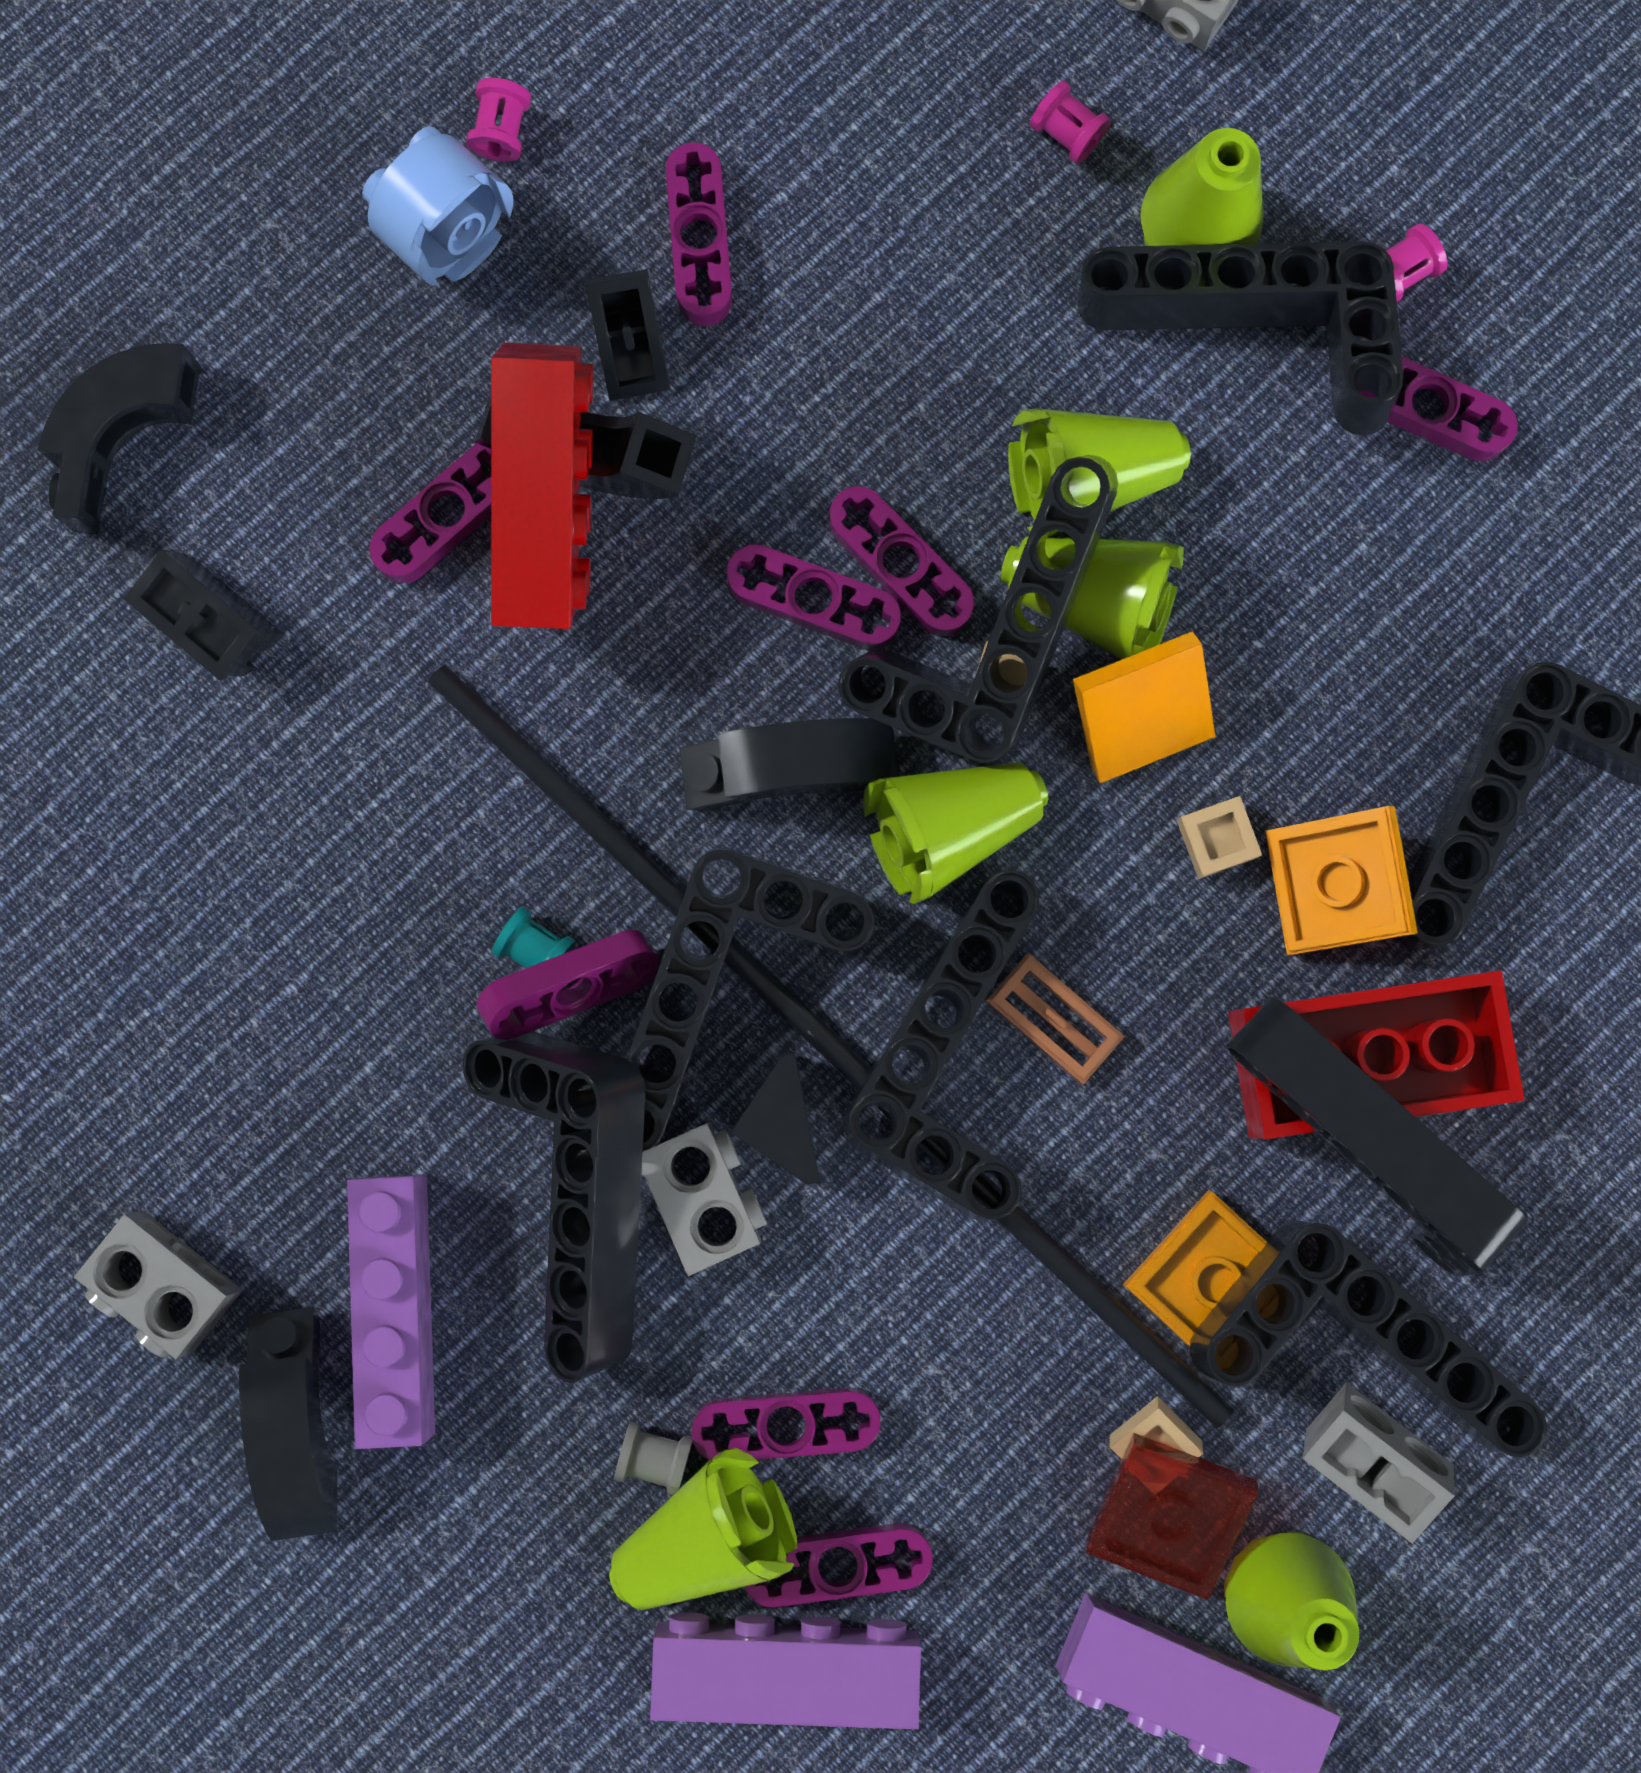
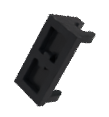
(201, 614)

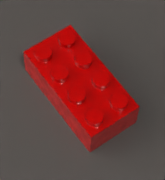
(536, 484)
(1422, 1042)

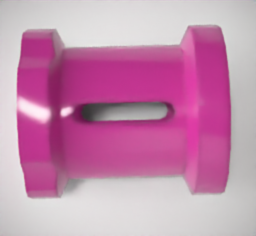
(1070, 122)
(501, 141)
(1417, 257)

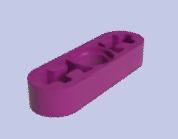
(680, 217)
(1464, 436)
(400, 525)
(903, 535)
(764, 595)
(535, 997)
(833, 1406)
(823, 1589)

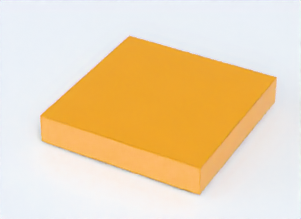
(1145, 707)
(1341, 881)
(1197, 1268)

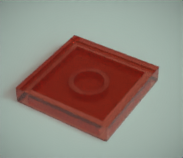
(1171, 1516)

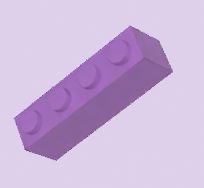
(391, 1311)
(786, 1672)
(1193, 1692)

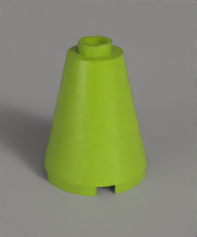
(1207, 194)
(1141, 451)
(1122, 595)
(949, 821)
(707, 1538)
(1293, 1602)

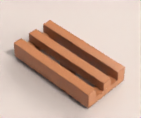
(1095, 1055)

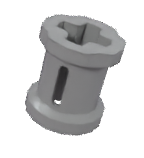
(653, 1458)

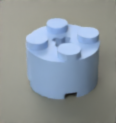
(437, 207)

